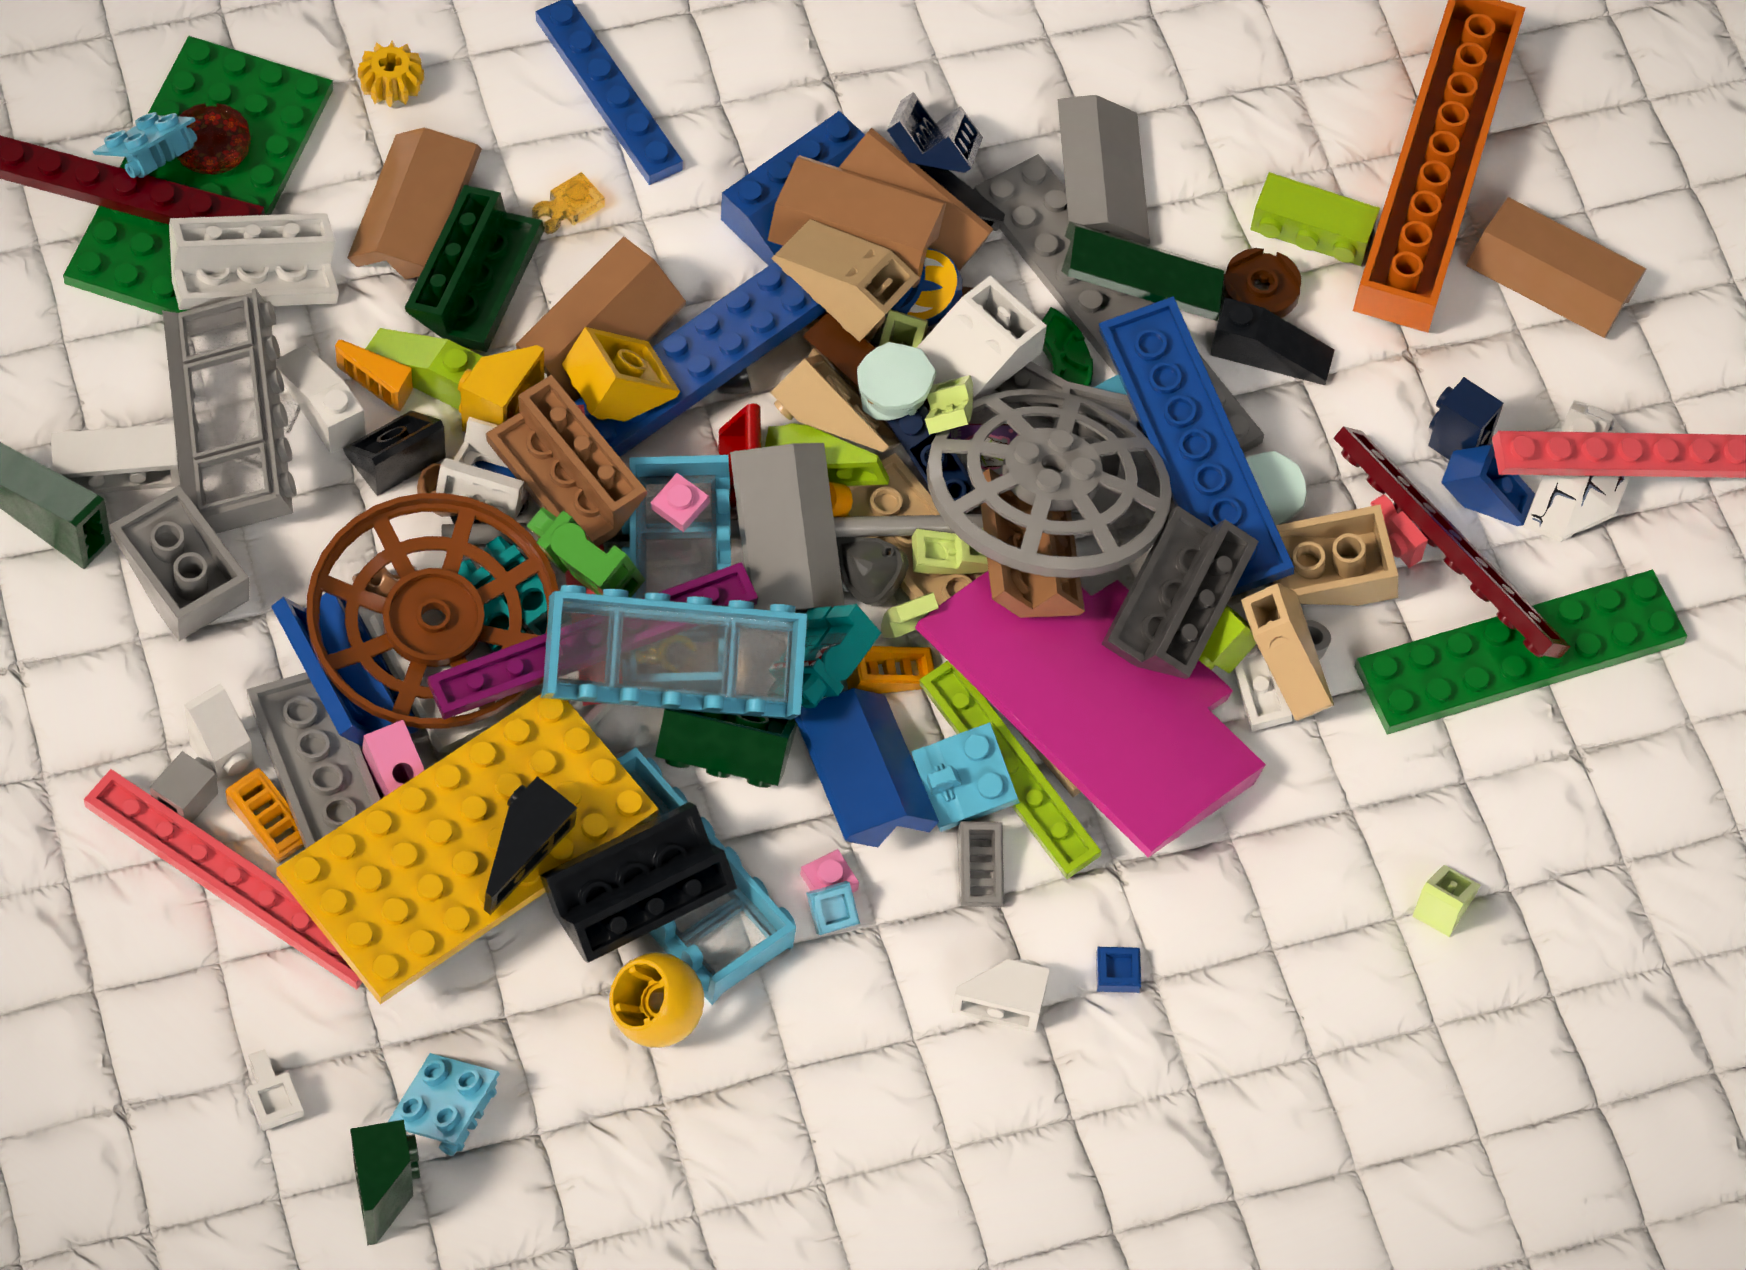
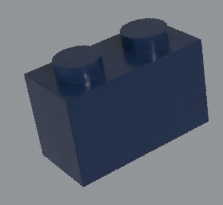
(1464, 418)

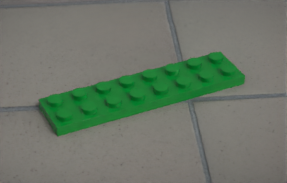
(1491, 663)

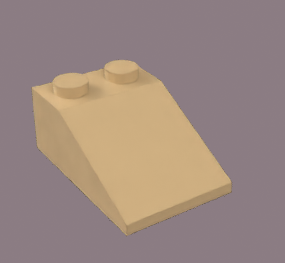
(825, 401)
(1340, 558)

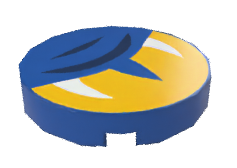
(937, 292)

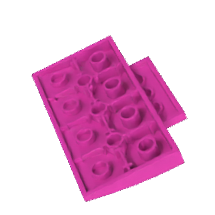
(1119, 732)

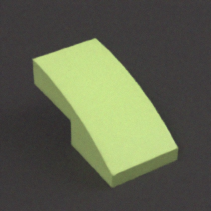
(950, 404)
(944, 554)
(905, 616)

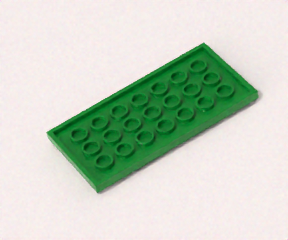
(131, 255)

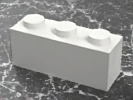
(118, 457)

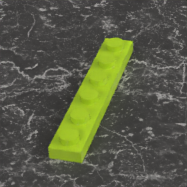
(1039, 803)

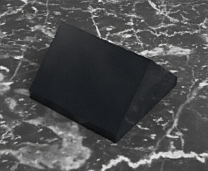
(398, 450)

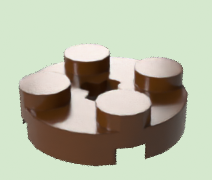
(1255, 265)

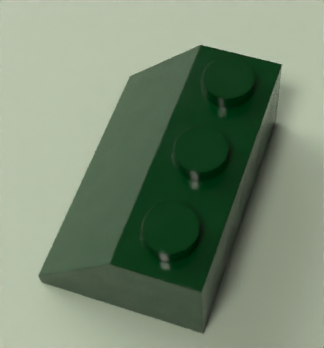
(727, 744)

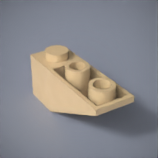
(1288, 649)

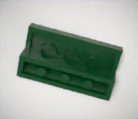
(474, 269)
(1143, 270)

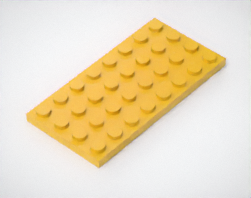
(413, 870)

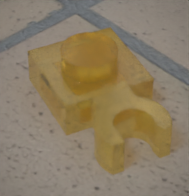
(571, 200)

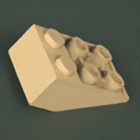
(846, 275)

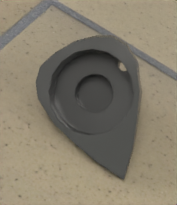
(869, 570)

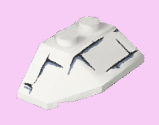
(1577, 502)

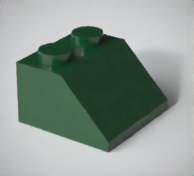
(384, 1173)

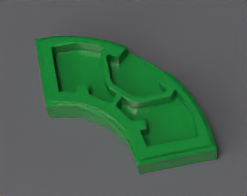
(1067, 349)

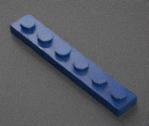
(609, 91)

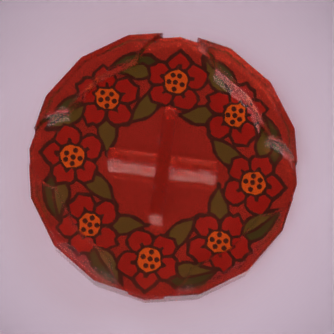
(221, 139)

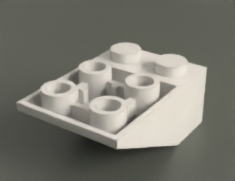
(984, 337)

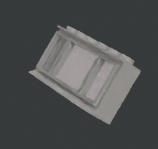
(230, 411)

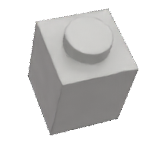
(186, 786)

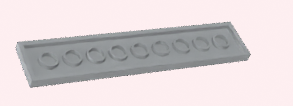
(1037, 227)

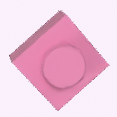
(680, 502)
(828, 871)

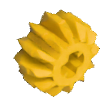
(390, 73)

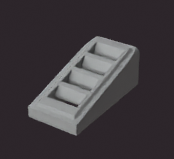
(980, 831)

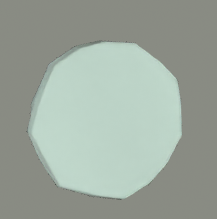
(894, 381)
(1279, 484)

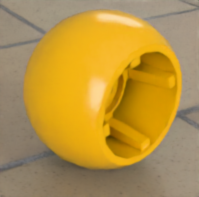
(656, 1000)

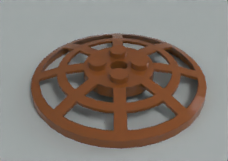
(420, 592)

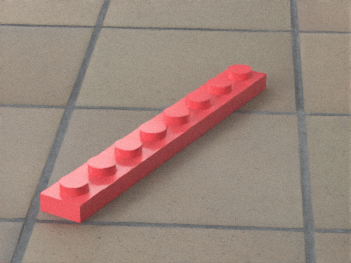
(1620, 454)
(214, 868)

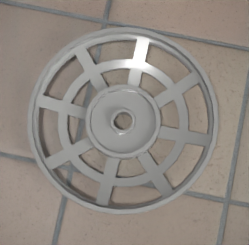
(1047, 488)

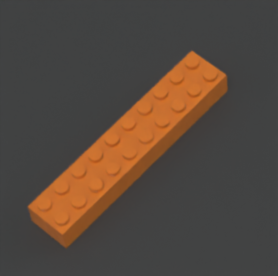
(1438, 162)

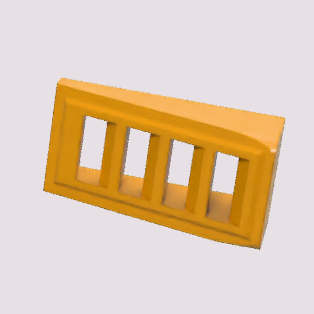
(376, 373)
(867, 675)
(252, 793)

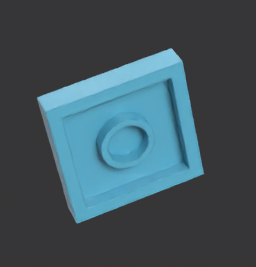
(965, 776)

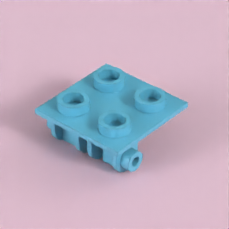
(150, 142)
(446, 1101)

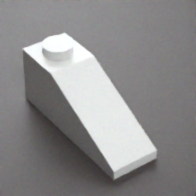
(322, 398)

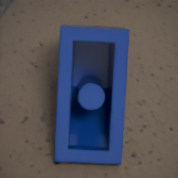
(1477, 486)

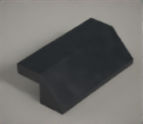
(637, 882)

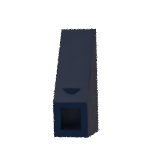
(917, 442)

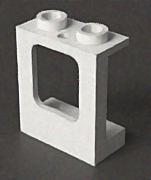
(466, 480)

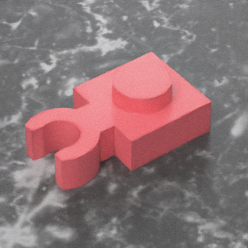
(1404, 536)

